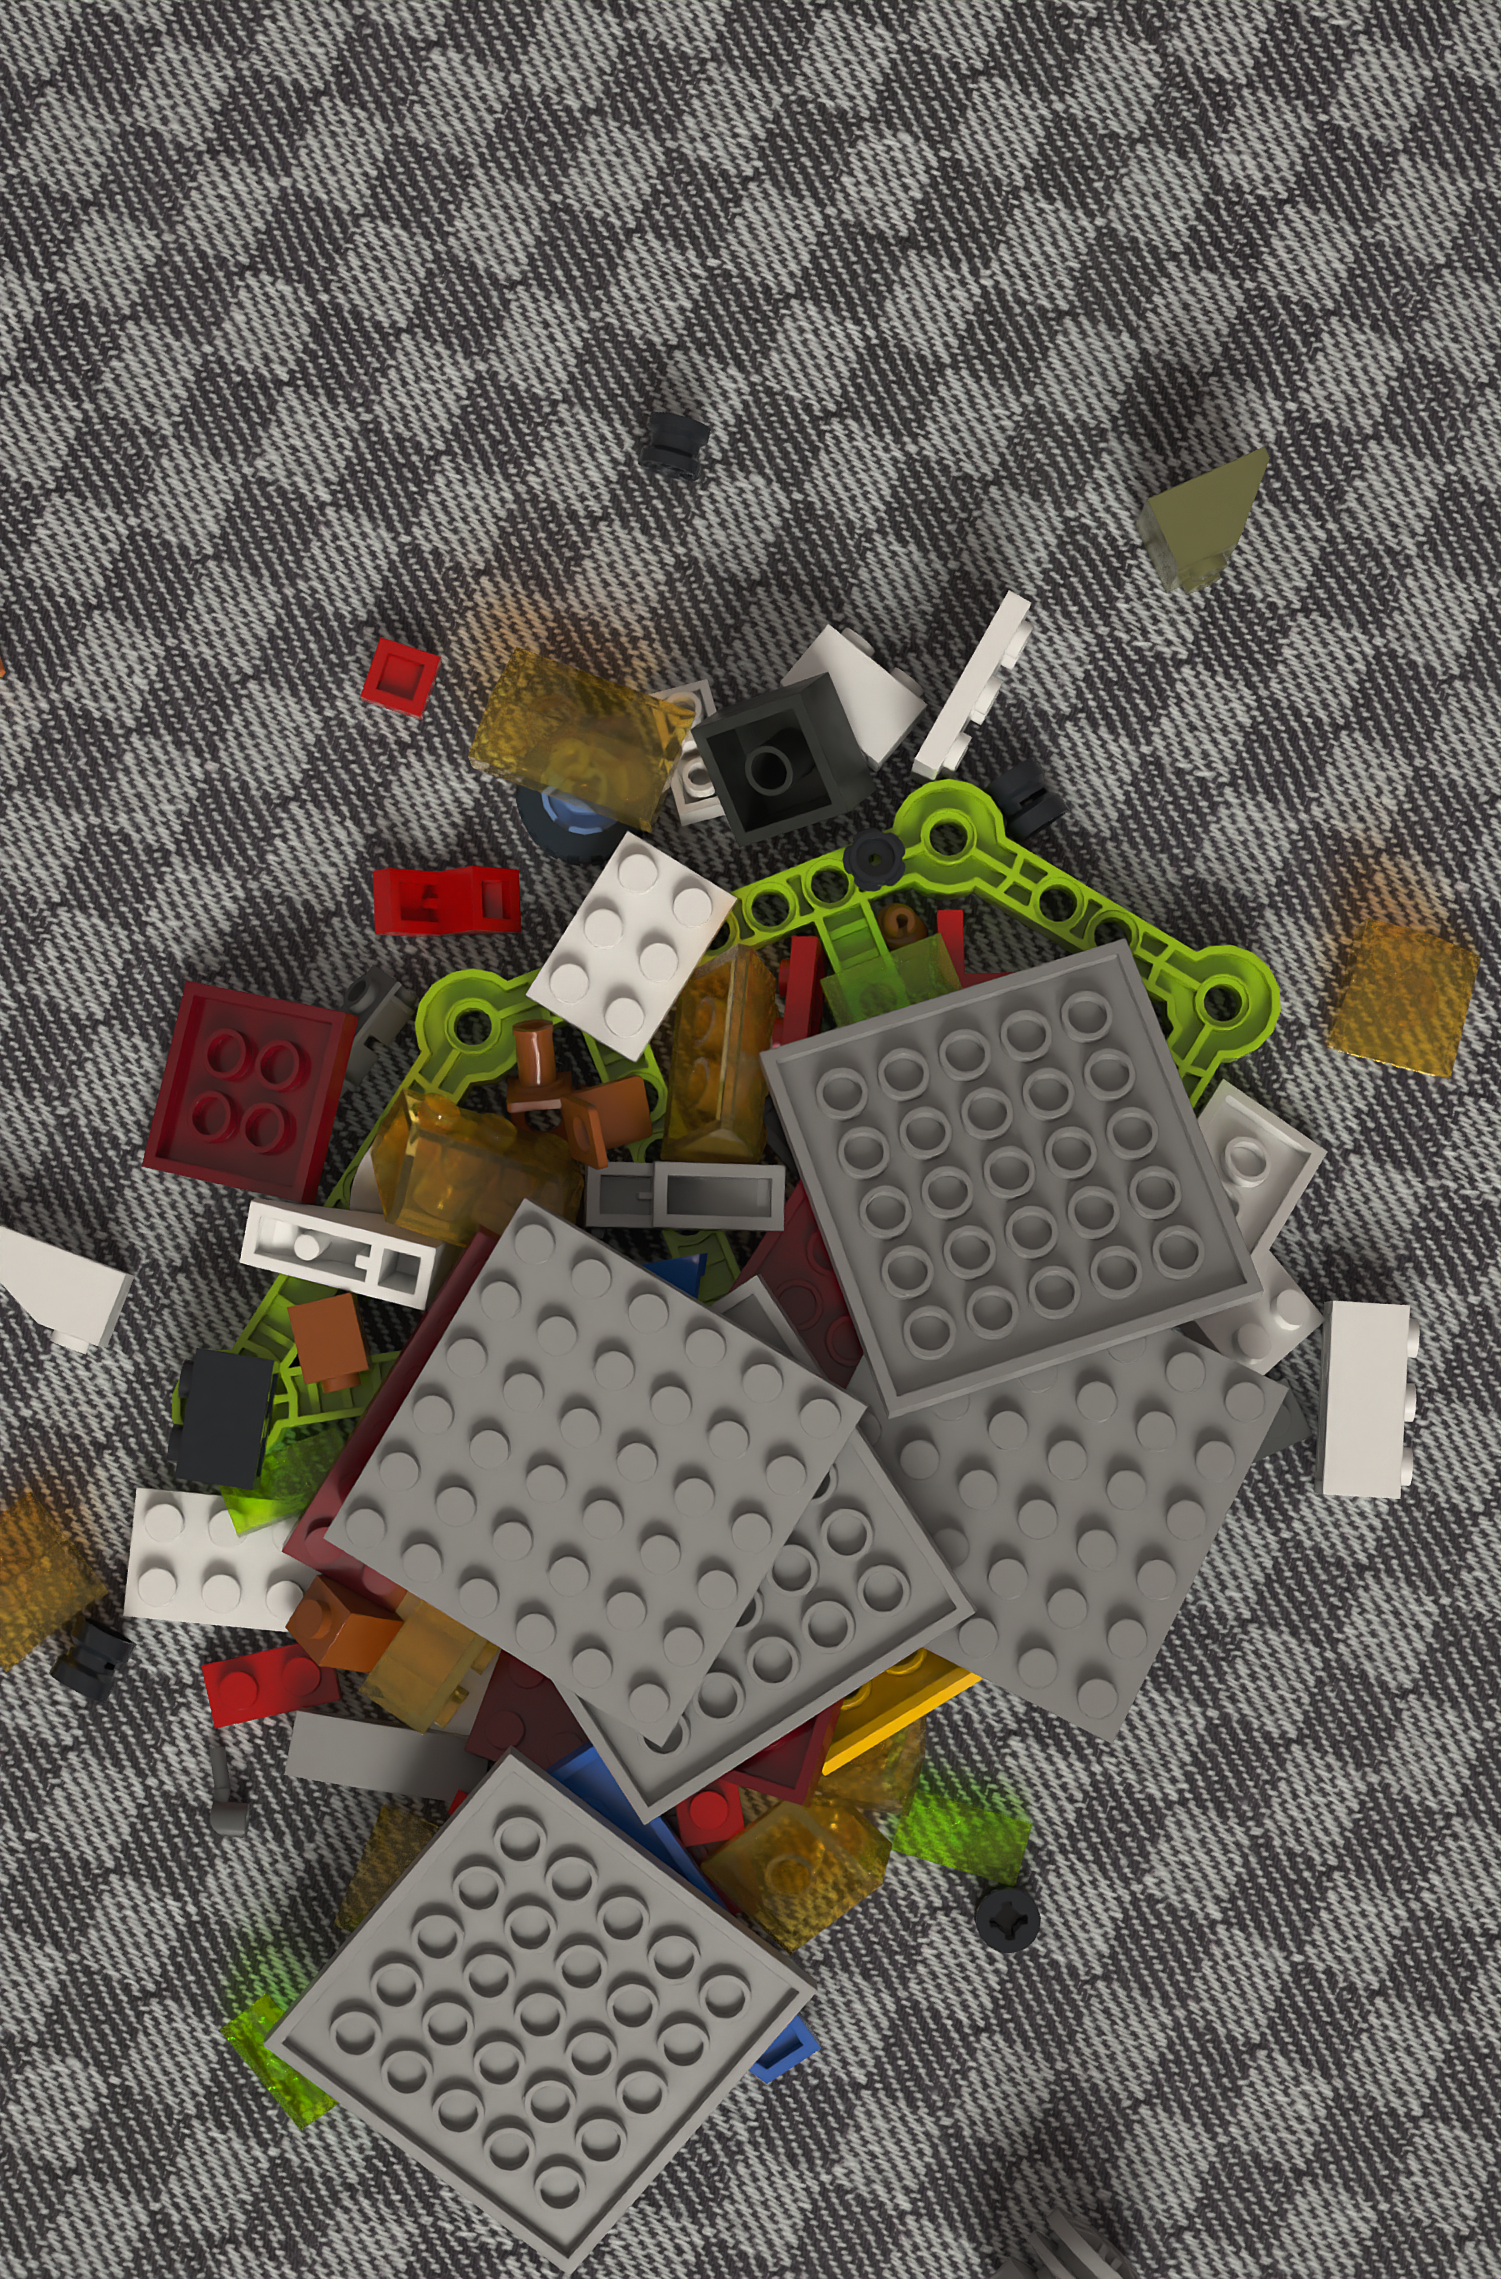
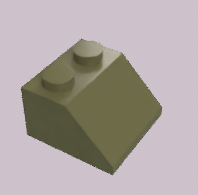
(1200, 522)

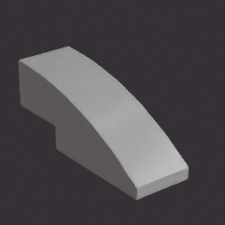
(685, 1197)
(381, 1756)

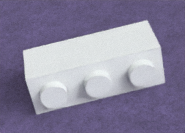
(1365, 1399)

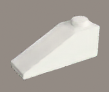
(346, 1251)
(63, 1289)

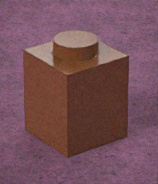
(331, 1342)
(342, 1626)

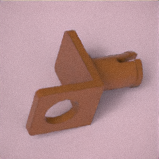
(537, 1079)
(605, 1118)

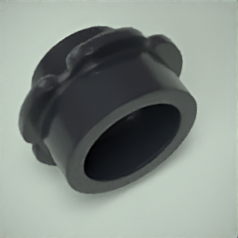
(871, 842)

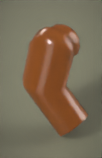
(900, 926)

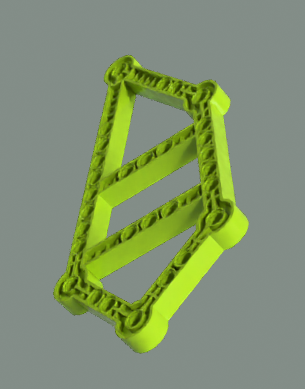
(849, 935)

